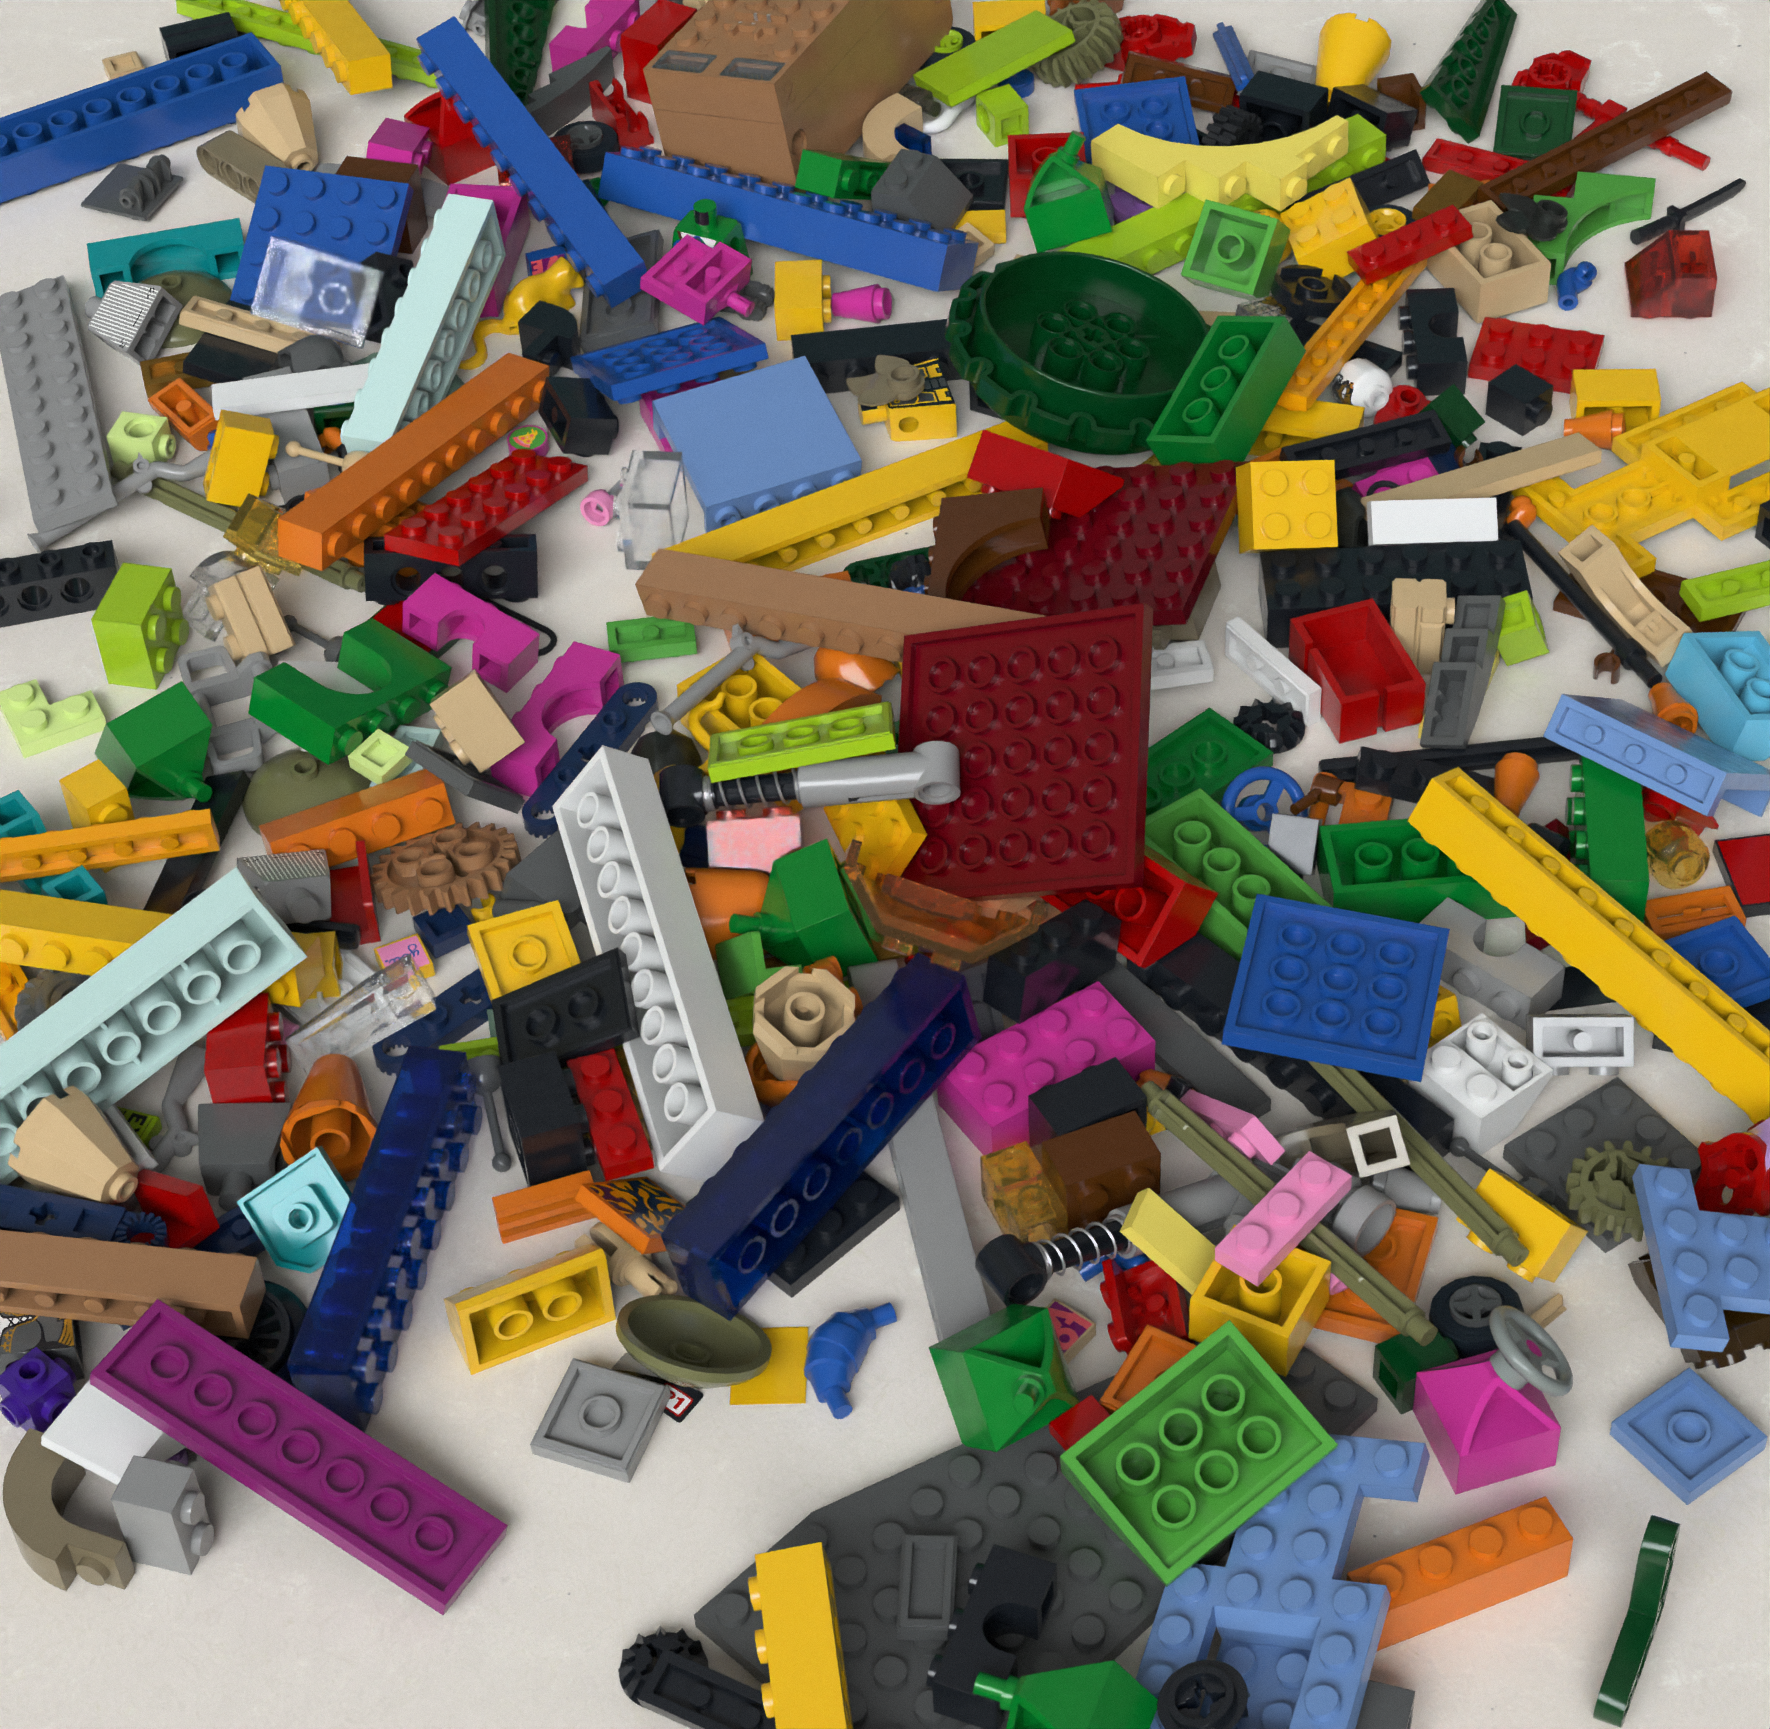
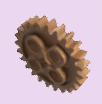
(445, 868)

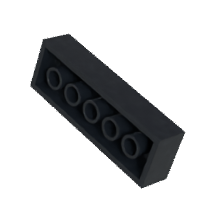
(1327, 578)

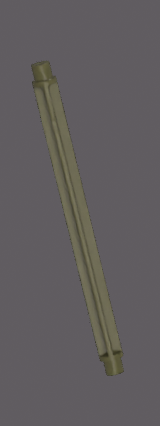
(220, 517)
(1432, 1167)
(1321, 1241)

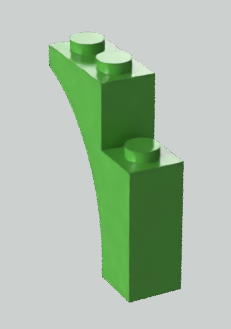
(1597, 205)

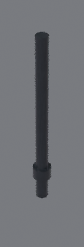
(1628, 650)

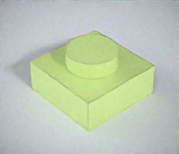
(379, 757)

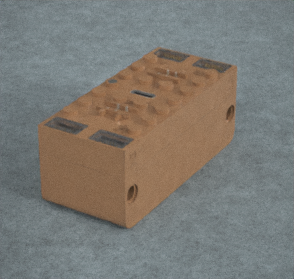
(784, 76)

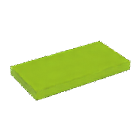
(994, 58)
(801, 742)

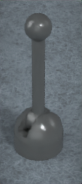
(332, 646)
(486, 1083)
(1460, 1147)

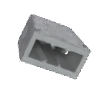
(133, 318)
(292, 883)

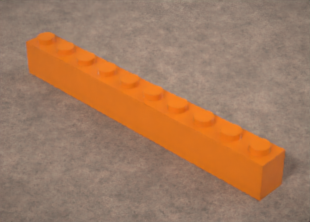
(411, 463)

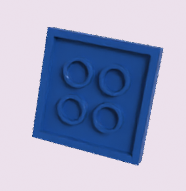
(1149, 107)

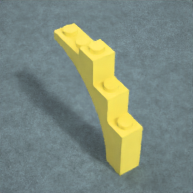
(1266, 170)

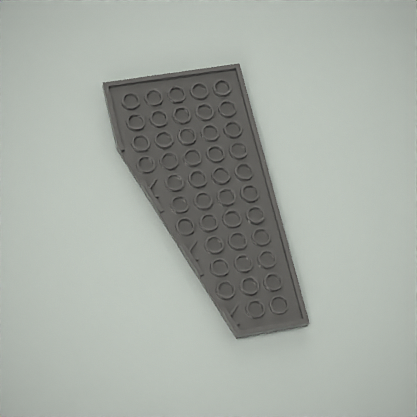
(986, 1500)

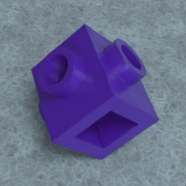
(36, 1390)

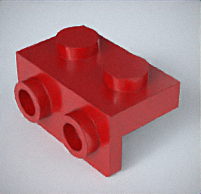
(1142, 1298)

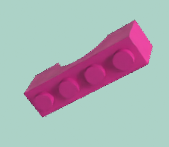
(574, 688)

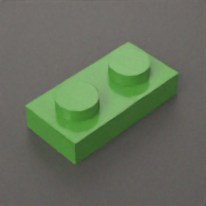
(650, 638)

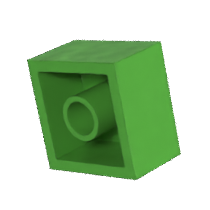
(1235, 251)

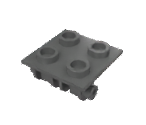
(134, 190)

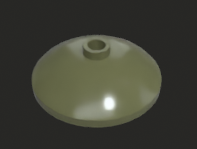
(183, 286)
(296, 783)
(691, 1342)

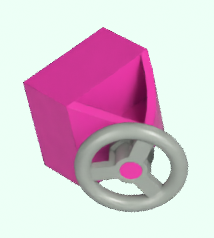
(1490, 1410)

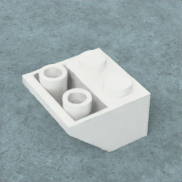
(1482, 1081)

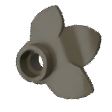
(892, 381)

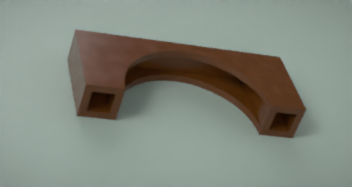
(981, 533)

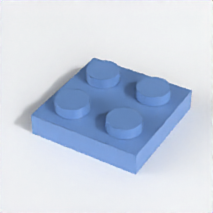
(1688, 1436)

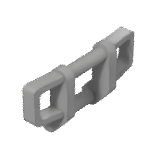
(224, 688)

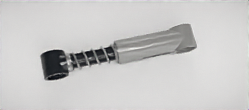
(926, 774)
(1022, 1269)

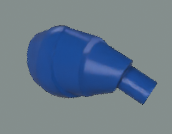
(838, 1352)

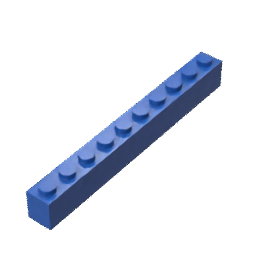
(532, 161)

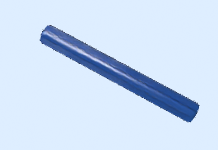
(1233, 56)

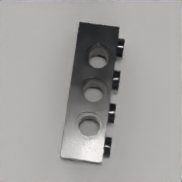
(513, 553)
(55, 582)

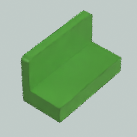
(743, 965)

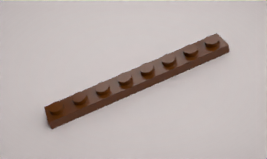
(1610, 140)

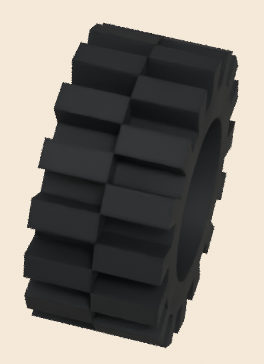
(1233, 128)

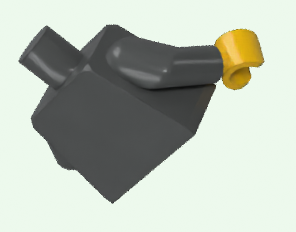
(536, 881)

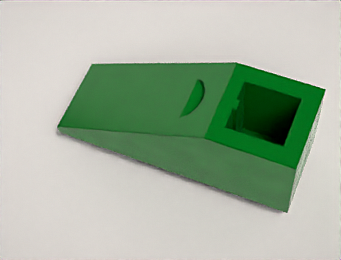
(838, 174)

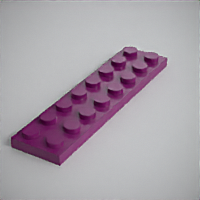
(299, 1456)

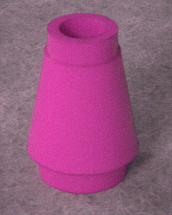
(863, 304)

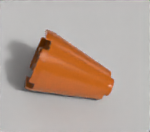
(331, 1114)

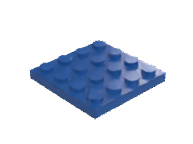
(324, 211)
(669, 359)
(1337, 987)

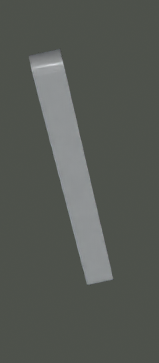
(930, 1197)

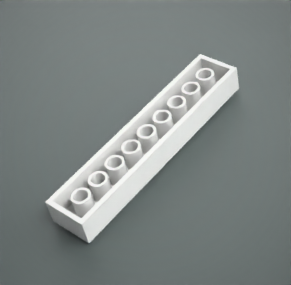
(639, 900)

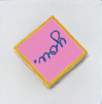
(394, 951)

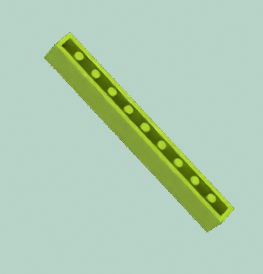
(1165, 234)

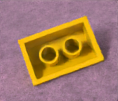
(531, 1307)

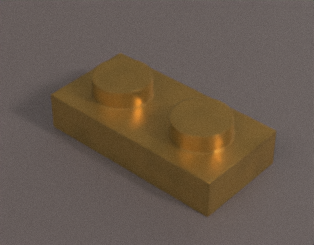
(162, 371)

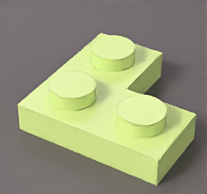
(45, 726)

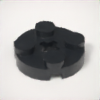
(1307, 292)

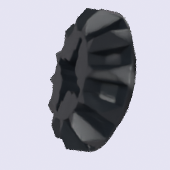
(1289, 724)
(638, 1660)
(1182, 1691)

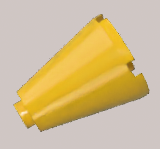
(1350, 52)

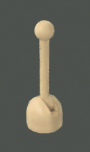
(295, 449)

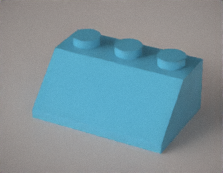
(1728, 686)

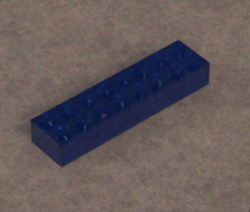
(821, 1136)
(387, 1236)

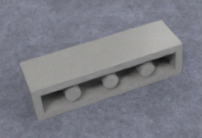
(298, 473)

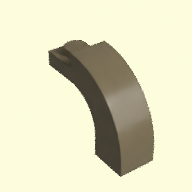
(1358, 1141)
(34, 1501)

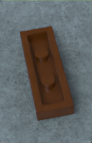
(1206, 88)

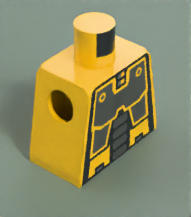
(922, 418)

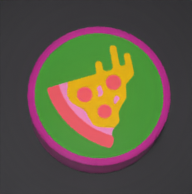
(530, 438)

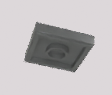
(465, 778)

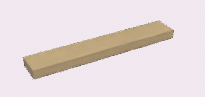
(1500, 473)

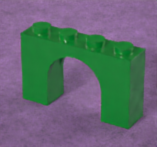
(336, 722)

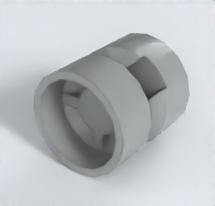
(1361, 1216)

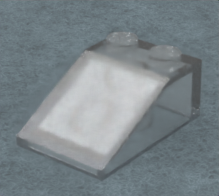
(317, 291)

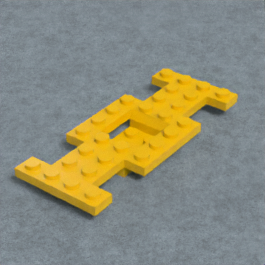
(1673, 474)

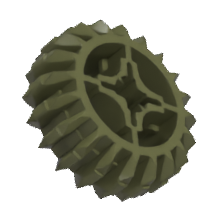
(1096, 40)

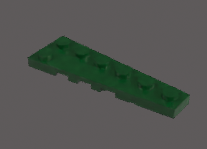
(516, 40)
(1469, 69)

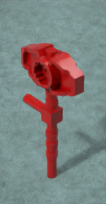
(1153, 36)
(1571, 72)

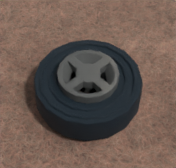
(591, 143)
(1464, 1309)

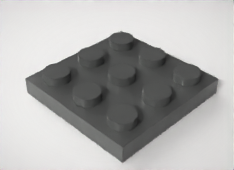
(1605, 1114)

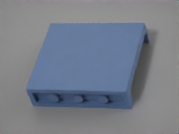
(756, 440)
(1658, 754)

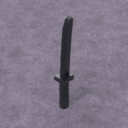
(1677, 217)

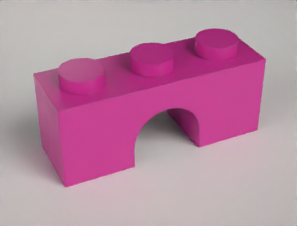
(605, 24)
(445, 612)

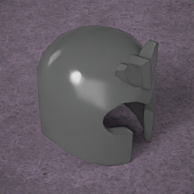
(312, 354)

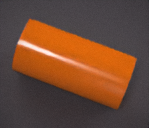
(185, 412)

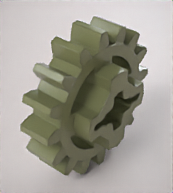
(1605, 1191)

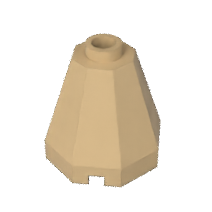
(281, 125)
(799, 1019)
(74, 1151)

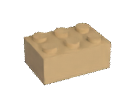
(1494, 269)

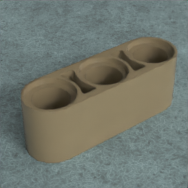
(236, 163)

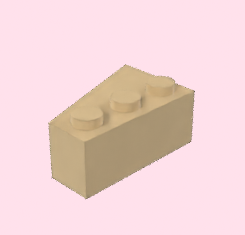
(475, 722)

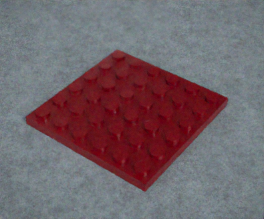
(1135, 547)
(1047, 748)

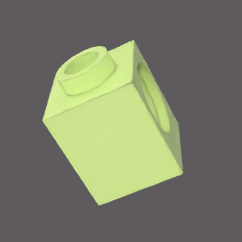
(141, 434)

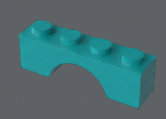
(202, 247)
(21, 819)

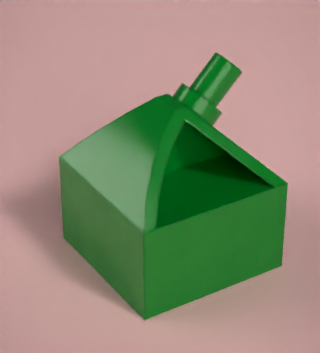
(1067, 199)
(159, 747)
(809, 912)
(1004, 1377)
(1072, 1698)

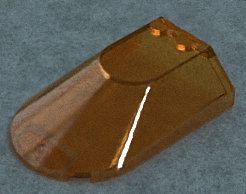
(930, 921)

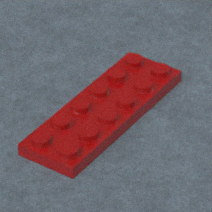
(486, 507)

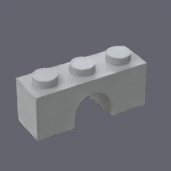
(1507, 984)

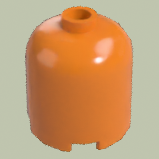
(722, 894)

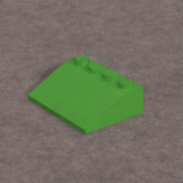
(1196, 1454)

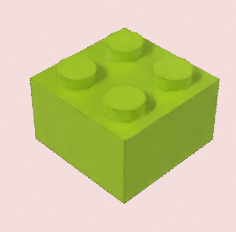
(140, 626)

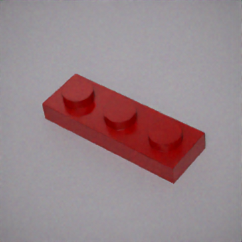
(1410, 244)
(611, 1115)

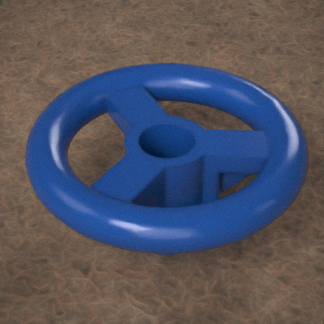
(1247, 808)

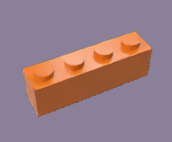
(378, 815)
(1470, 1569)

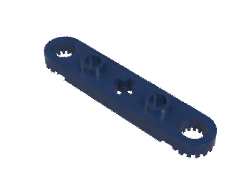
(614, 727)
(442, 1026)
(75, 1217)

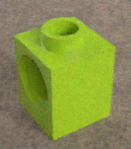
(1001, 114)
(1521, 630)

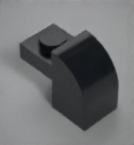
(549, 336)

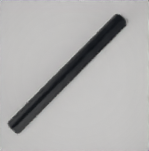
(1474, 757)

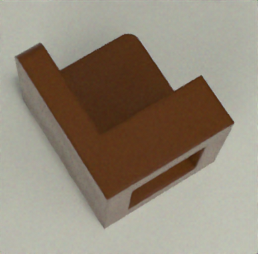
(1406, 90)

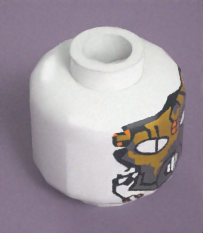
(1362, 385)

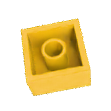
(1329, 227)
(1286, 506)
(1271, 1316)

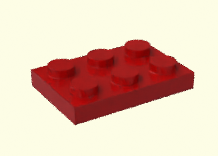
(1537, 348)

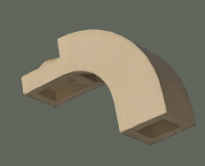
(880, 126)
(1622, 595)

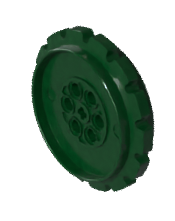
(1074, 347)

